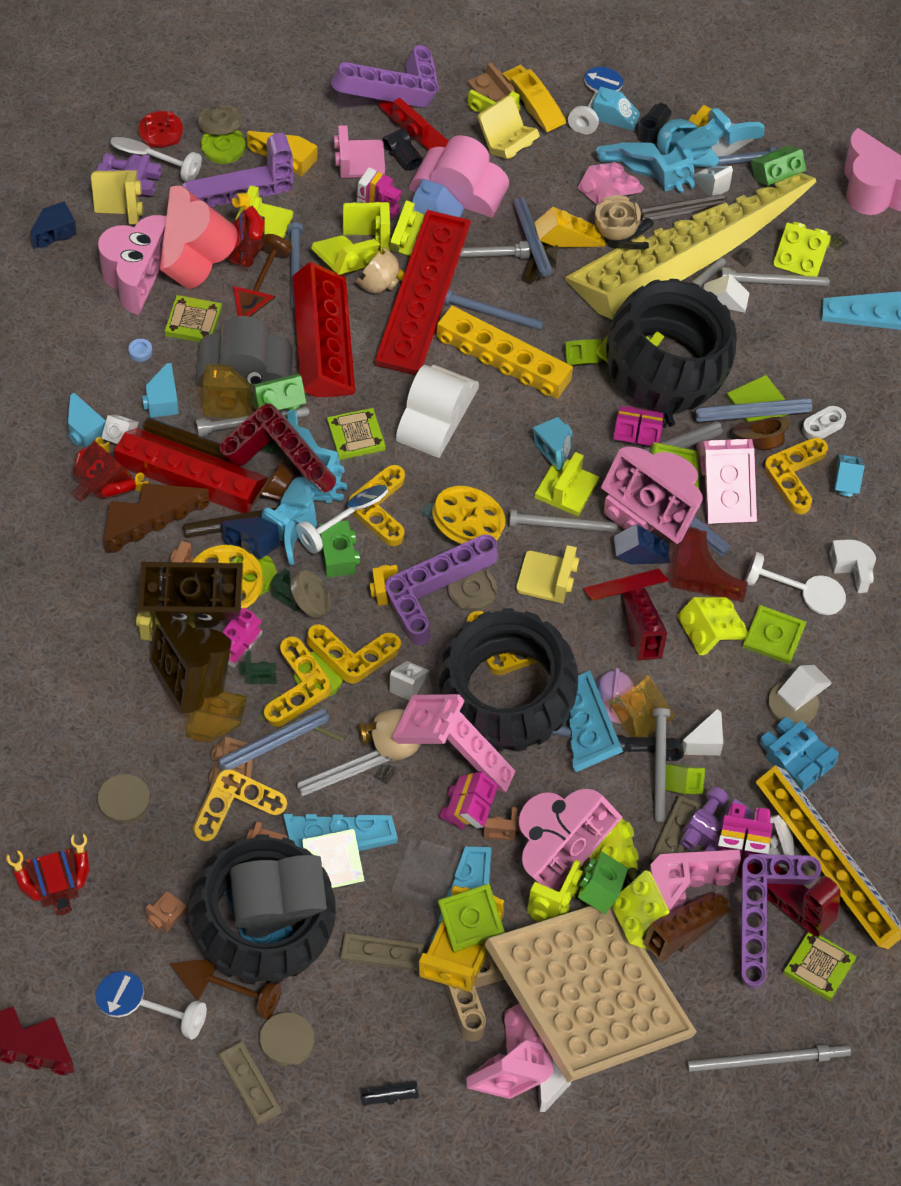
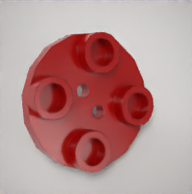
(157, 122)

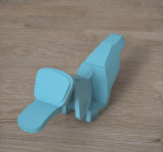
(691, 151)
(298, 499)

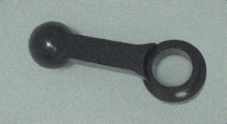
(648, 744)

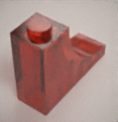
(700, 574)

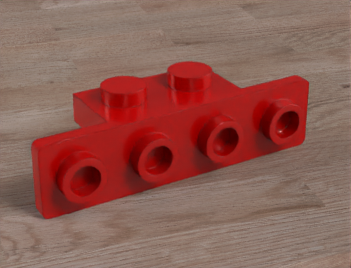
(413, 123)

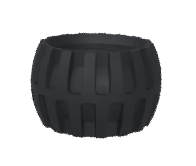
(681, 313)
(520, 634)
(240, 956)

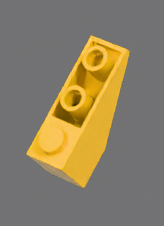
(303, 151)
(566, 230)

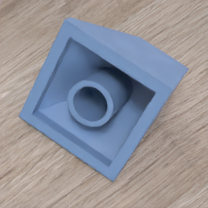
(436, 198)

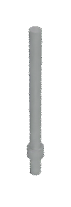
(821, 1053)

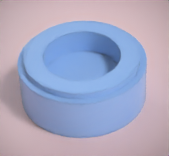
(140, 350)

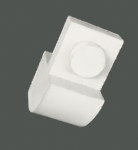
(854, 557)

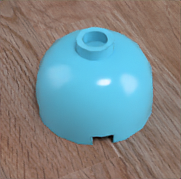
(671, 133)

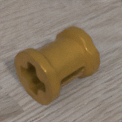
(363, 732)

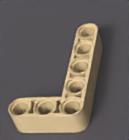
(473, 1011)

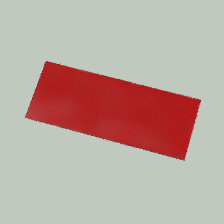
(625, 584)

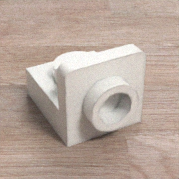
(116, 427)

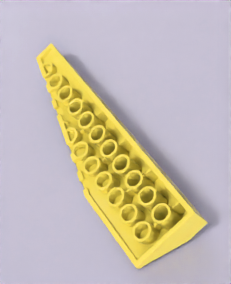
(683, 248)

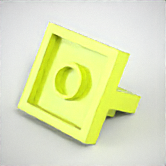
(568, 487)

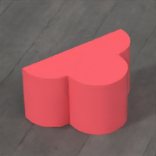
(194, 238)

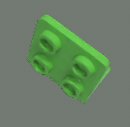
(281, 392)

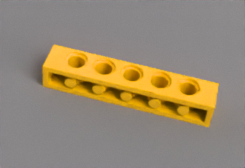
(504, 352)

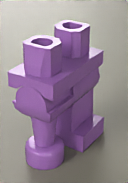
(144, 168)
(704, 826)

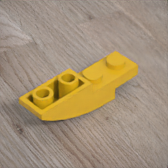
(535, 97)

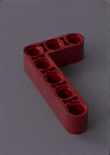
(270, 424)
(810, 908)

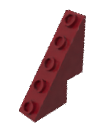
(644, 625)
(35, 1046)

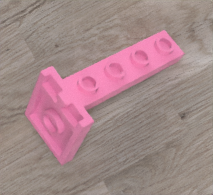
(438, 718)

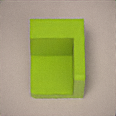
(582, 351)
(684, 778)

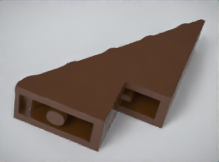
(156, 509)
(685, 925)

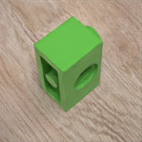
(778, 165)
(339, 561)
(602, 882)

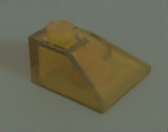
(226, 393)
(636, 705)
(216, 717)

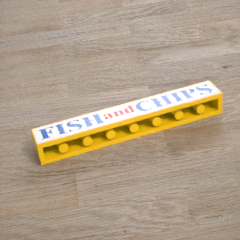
(833, 857)

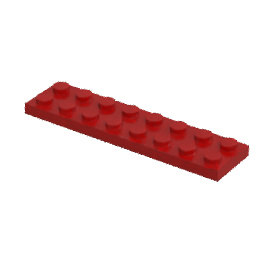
(423, 292)

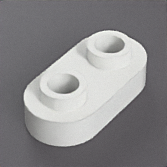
(822, 423)

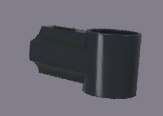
(653, 122)
(400, 145)

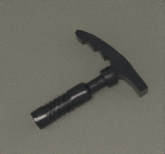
(628, 243)

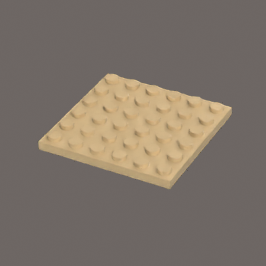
(589, 991)

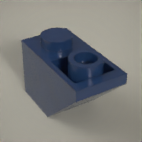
(53, 225)
(252, 534)
(641, 547)

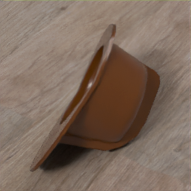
(764, 433)
(277, 483)

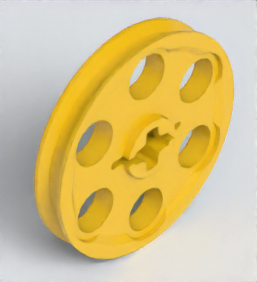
(464, 508)
(223, 554)

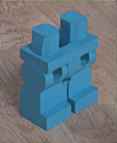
(799, 752)

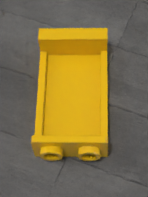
(452, 968)

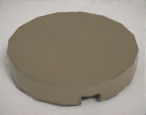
(220, 120)
(309, 594)
(468, 596)
(780, 710)
(124, 798)
(287, 1039)

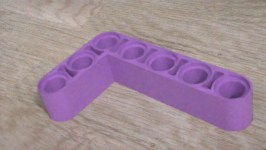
(414, 88)
(270, 179)
(435, 580)
(759, 907)

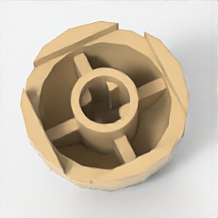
(617, 217)
(380, 273)
(382, 736)

